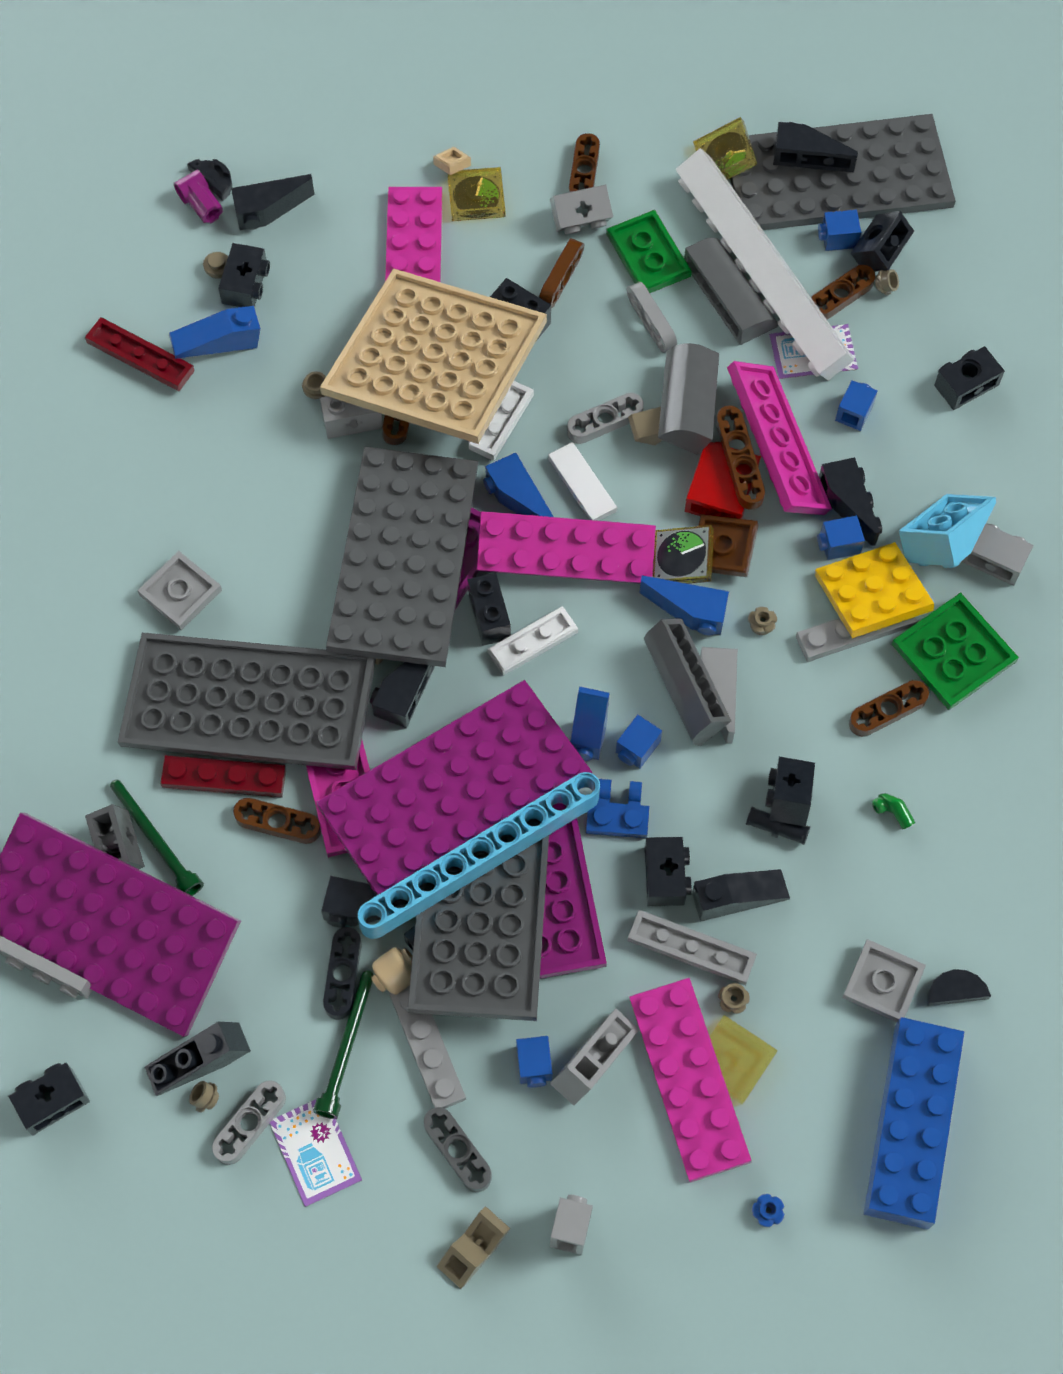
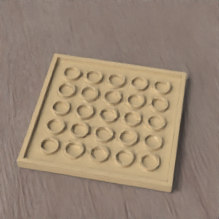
(434, 355)

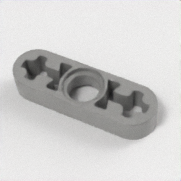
(651, 316)
(583, 419)
(226, 1134)

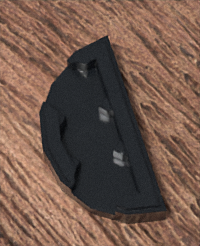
(215, 174)
(957, 987)

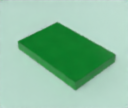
(648, 251)

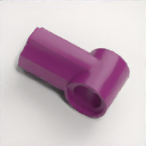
(196, 192)

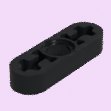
(347, 996)

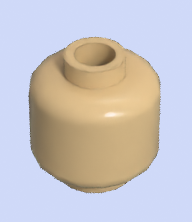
(393, 970)

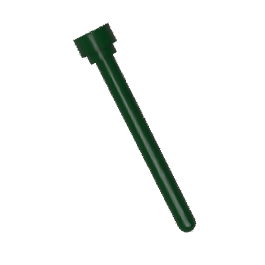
(185, 879)
(328, 1104)

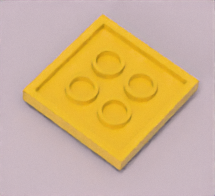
(874, 590)

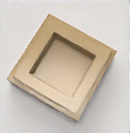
(452, 160)

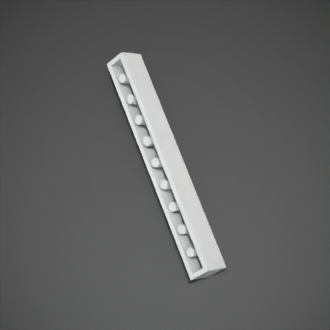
(764, 265)

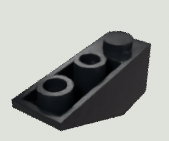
(848, 496)
(198, 1056)

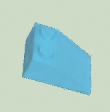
(946, 530)

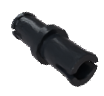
(760, 819)

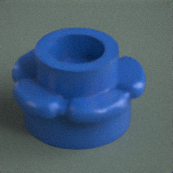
(764, 1218)

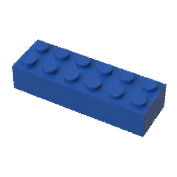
(914, 1123)

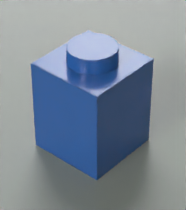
(840, 230)
(856, 405)
(841, 538)
(638, 742)
(534, 1061)

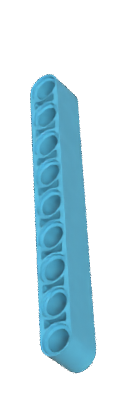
(473, 867)

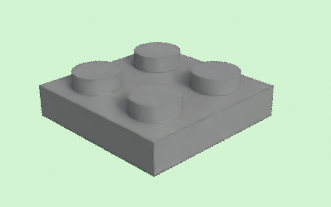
(180, 590)
(884, 981)

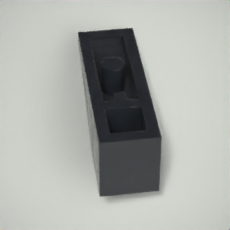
(807, 148)
(266, 201)
(401, 693)
(738, 892)
(344, 900)

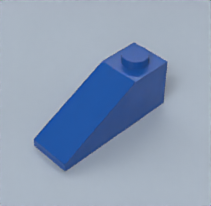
(219, 333)
(514, 487)
(696, 605)
(590, 722)

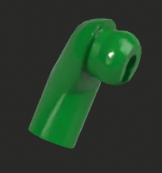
(894, 805)

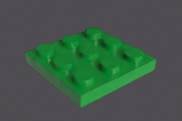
(954, 651)

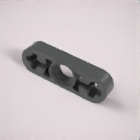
(436, 1135)

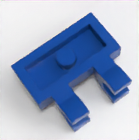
(618, 818)

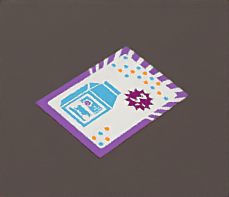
(792, 364)
(314, 1153)

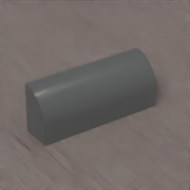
(728, 290)
(689, 397)
(686, 680)

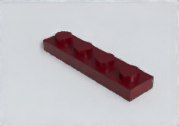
(139, 354)
(223, 776)

